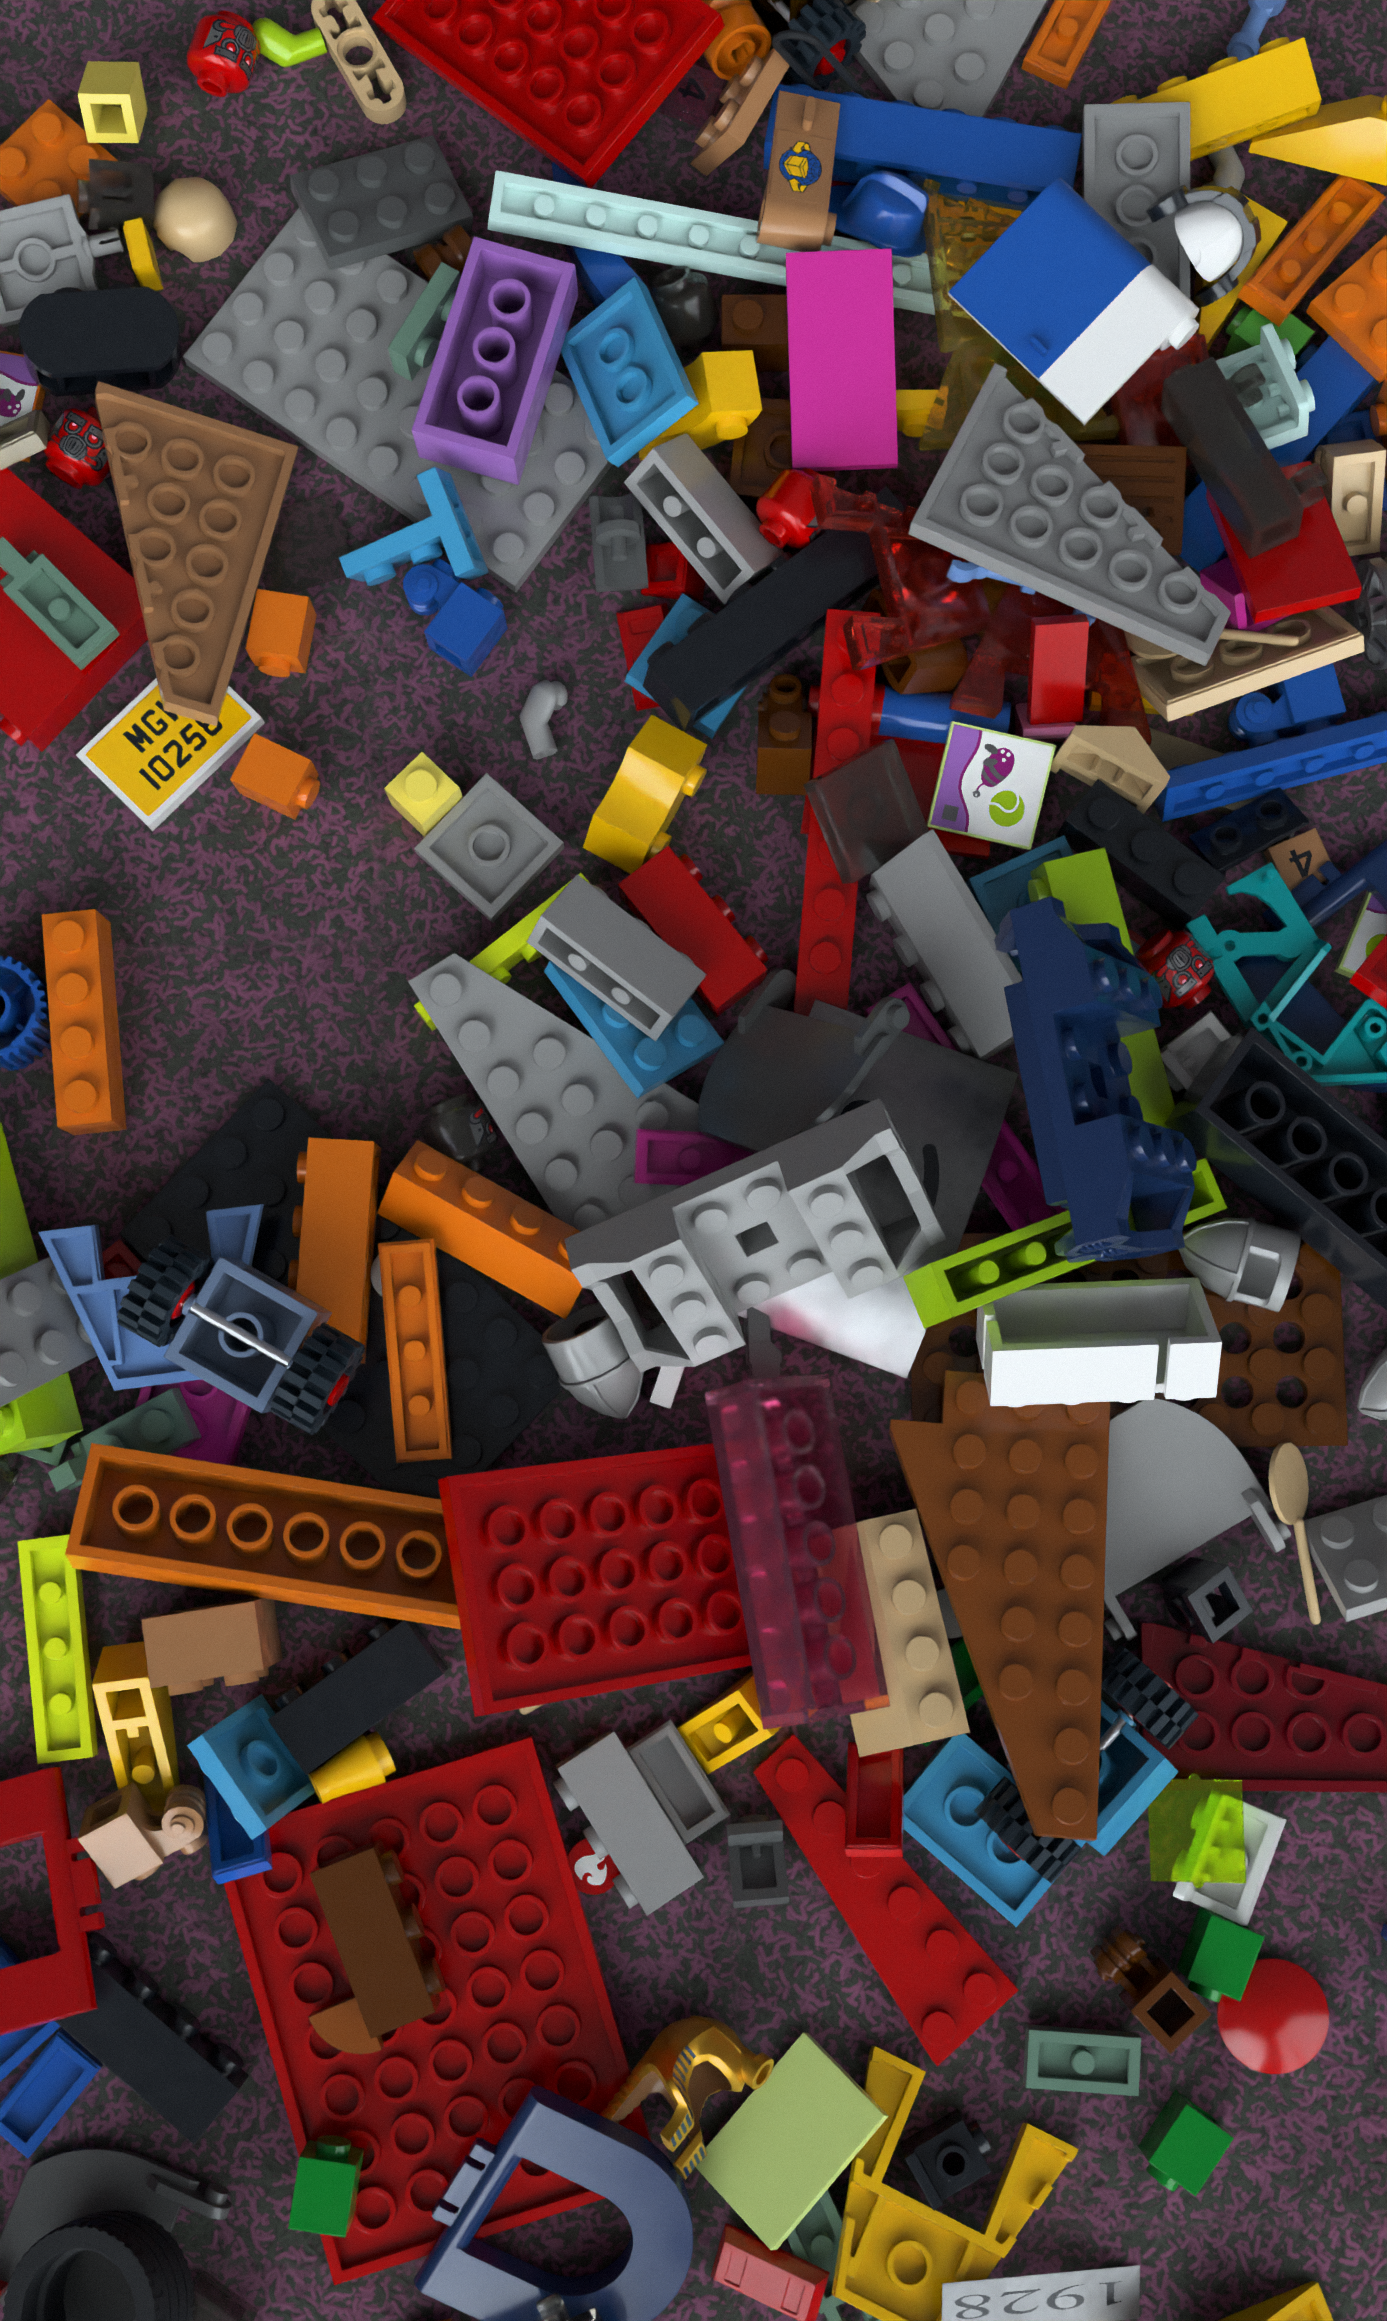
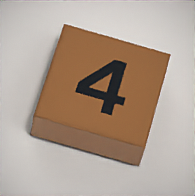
(1298, 858)

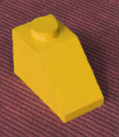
(726, 1726)

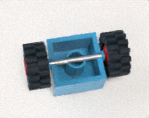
(1129, 1767)

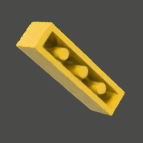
(1244, 97)

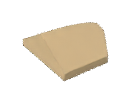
(1117, 759)

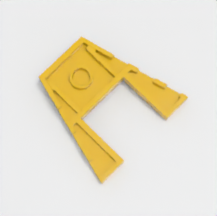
(901, 2250)

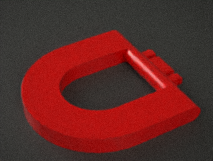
(63, 1981)

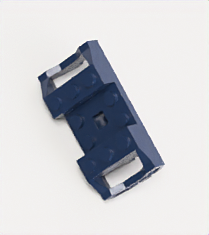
(1085, 1123)

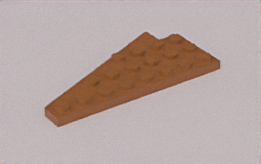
(1022, 1551)

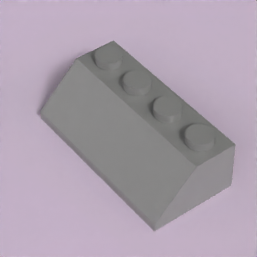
(948, 943)

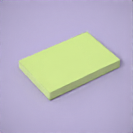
(790, 2141)

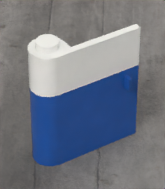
(1074, 300)

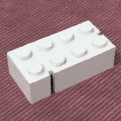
(1099, 1343)

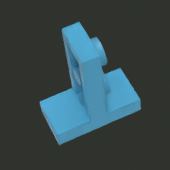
(423, 540)

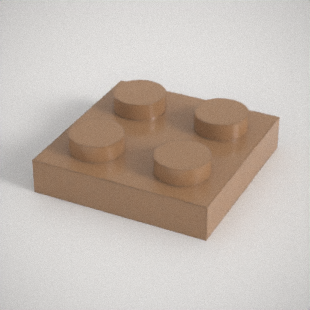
(743, 103)

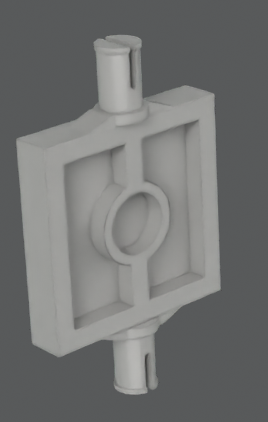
(46, 251)

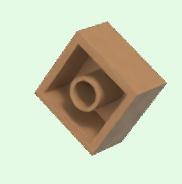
(212, 1641)

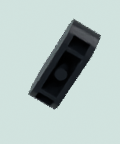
(106, 336)

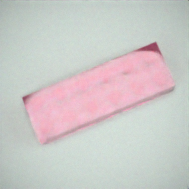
(796, 1550)

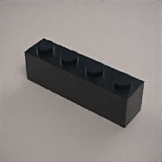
(154, 2045)

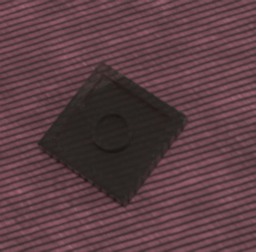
(866, 810)

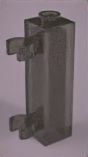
(1233, 457)

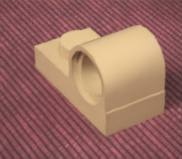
(1355, 491)

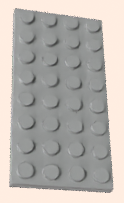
(317, 365)

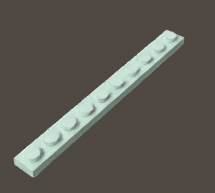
(668, 234)

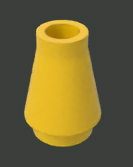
(353, 1768)

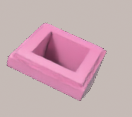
(1044, 732)

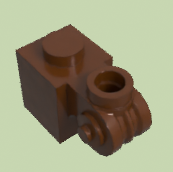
(783, 738)
(1150, 1988)

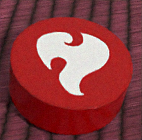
(589, 1872)

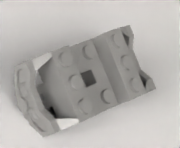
(753, 1237)

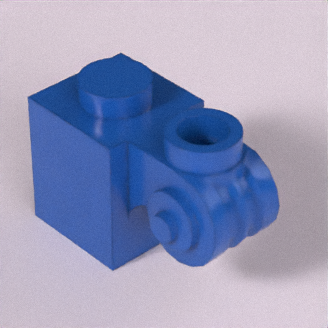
(467, 619)
(1298, 707)

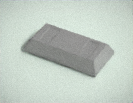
(677, 1782)

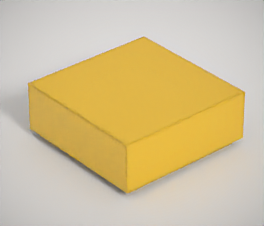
(142, 254)

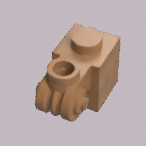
(132, 1838)

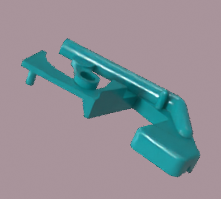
(1360, 1047)

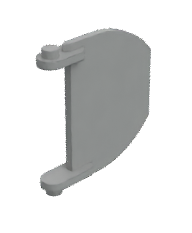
(1169, 1492)

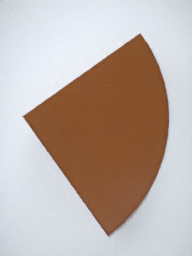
(344, 2027)

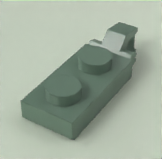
(55, 605)
(154, 1427)

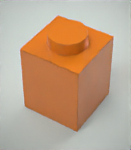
(281, 632)
(276, 777)

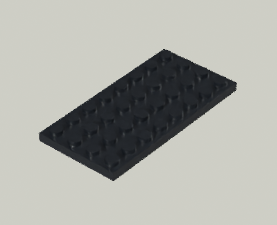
(492, 1355)

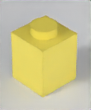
(112, 102)
(423, 793)

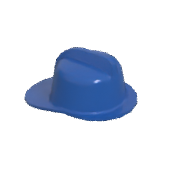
(882, 211)

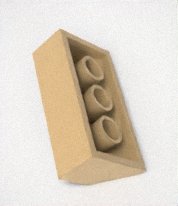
(911, 1641)

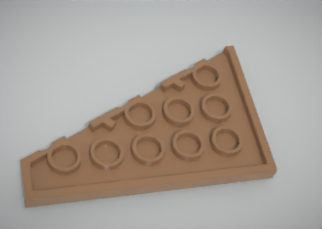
(197, 530)

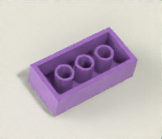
(495, 360)

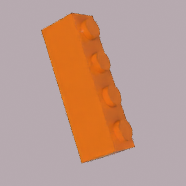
(83, 1022)
(483, 1227)
(337, 1230)

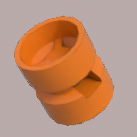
(739, 40)

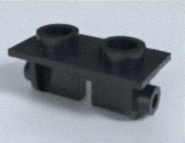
(1249, 830)

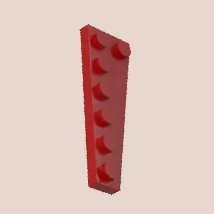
(909, 1935)

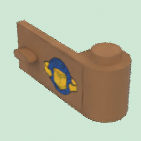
(800, 175)

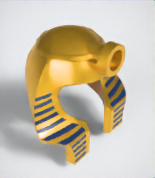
(686, 2067)

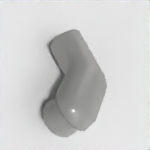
(1227, 169)
(536, 713)

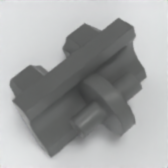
(618, 543)

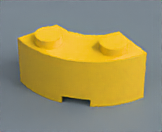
(726, 397)
(646, 795)

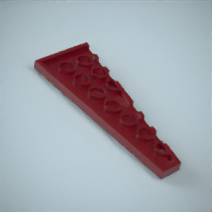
(1269, 1717)

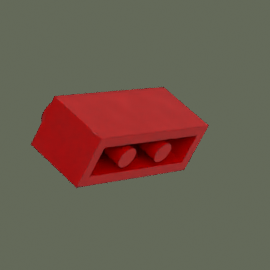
(682, 914)

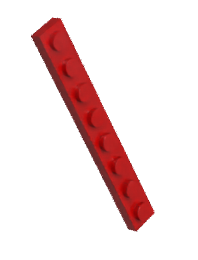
(827, 902)

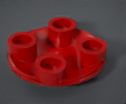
(1277, 2020)

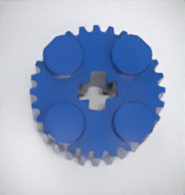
(25, 1017)

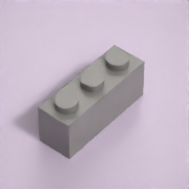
(702, 516)
(616, 957)
(626, 1823)

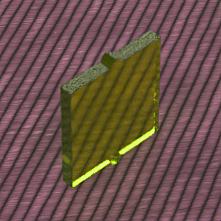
(1198, 1832)

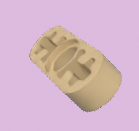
(359, 76)

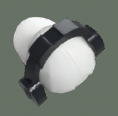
(1214, 231)

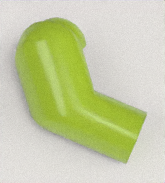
(285, 47)

